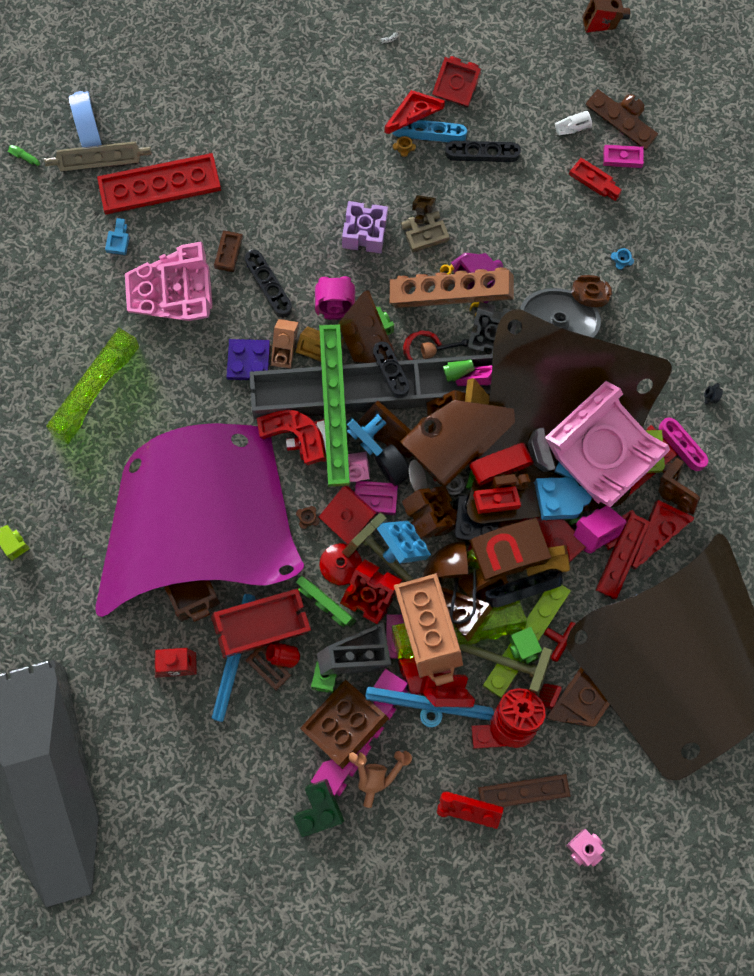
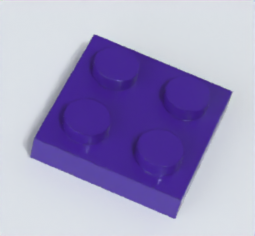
(246, 357)

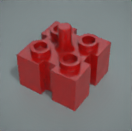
(370, 591)

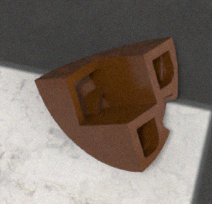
(448, 562)

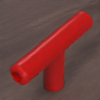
(561, 640)

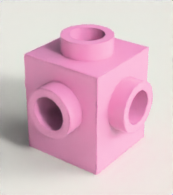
(577, 847)

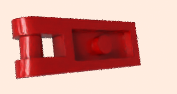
(469, 809)

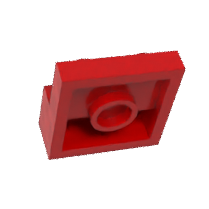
(457, 81)

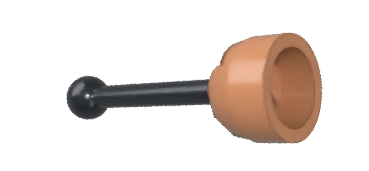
(429, 349)

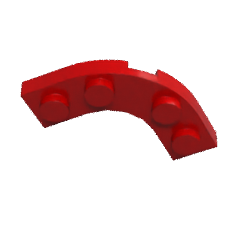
(299, 424)

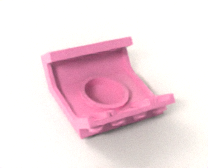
(605, 446)

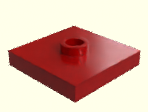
(347, 514)

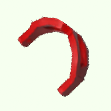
(406, 347)

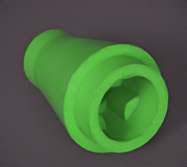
(458, 369)

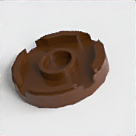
(591, 291)

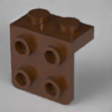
(676, 492)

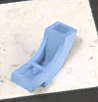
(84, 119)

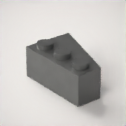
(357, 653)

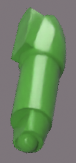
(20, 153)

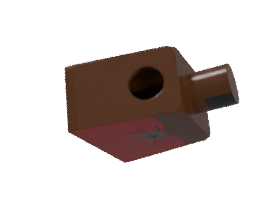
(604, 15)

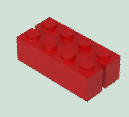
(260, 623)

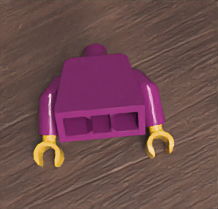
(470, 262)

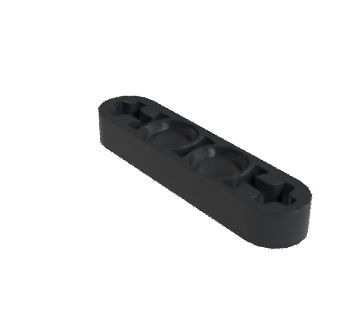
(482, 147)
(270, 282)
(524, 587)

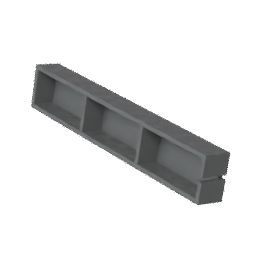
(363, 385)

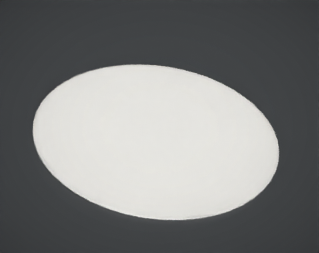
(417, 476)

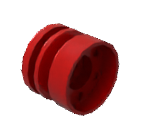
(517, 718)

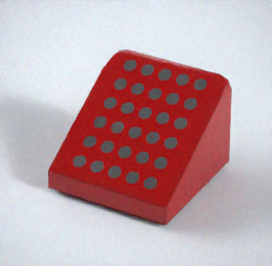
(549, 695)

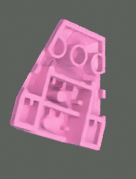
(173, 286)

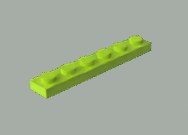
(539, 620)

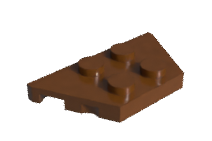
(363, 329)
(580, 702)

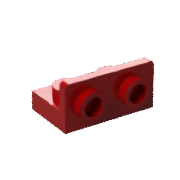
(449, 694)

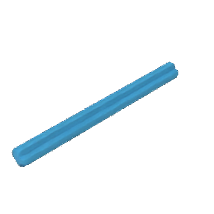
(228, 678)
(422, 702)

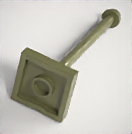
(367, 538)
(536, 672)

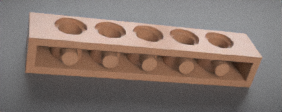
(502, 289)

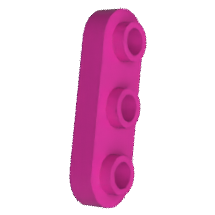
(683, 444)

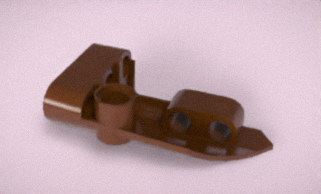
(457, 437)

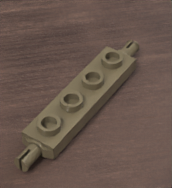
(97, 156)

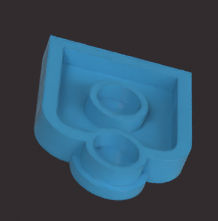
(560, 498)

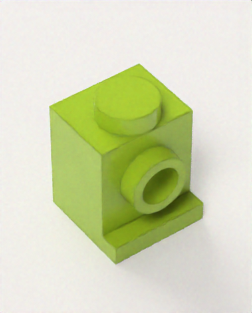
(12, 543)

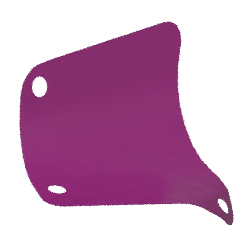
(198, 515)

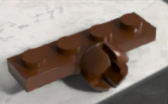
(623, 117)

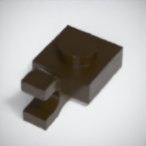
(422, 205)

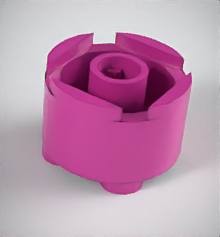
(334, 297)

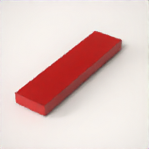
(622, 556)

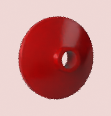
(332, 571)

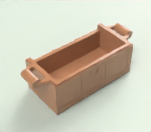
(429, 628)

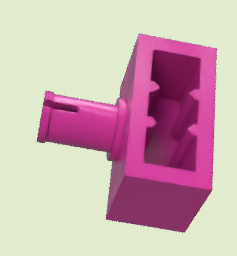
(599, 528)

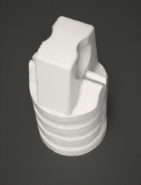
(574, 123)

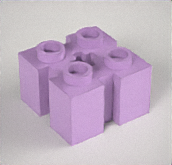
(364, 227)

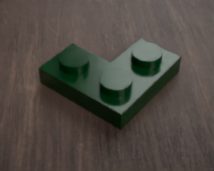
(324, 811)

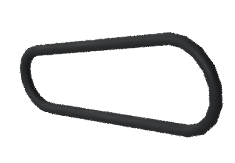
(474, 599)

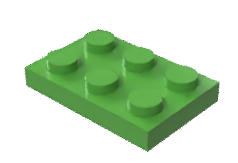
(325, 603)

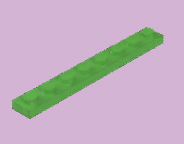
(334, 406)

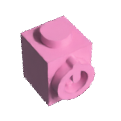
(358, 467)

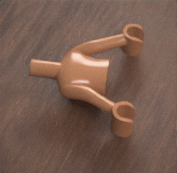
(373, 775)

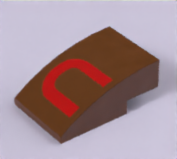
(510, 549)

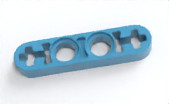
(429, 131)

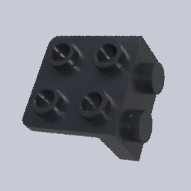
(465, 527)

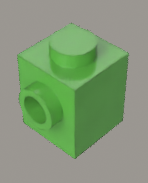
(525, 646)

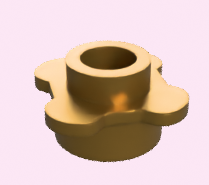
(404, 146)

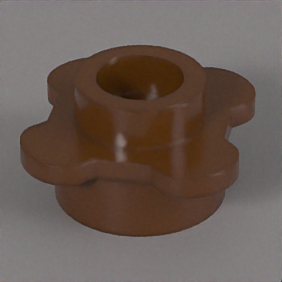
(308, 511)

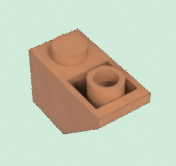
(284, 343)

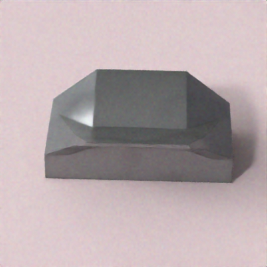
(540, 451)

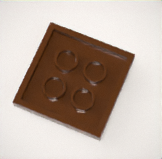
(344, 723)

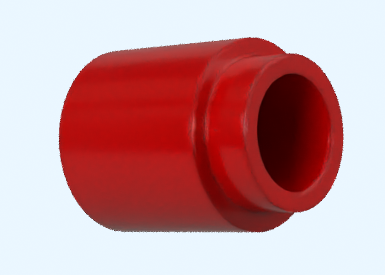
(282, 655)

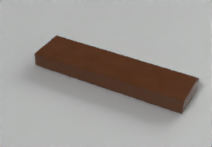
(526, 791)

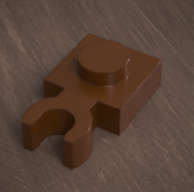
(505, 480)

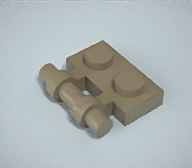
(425, 236)

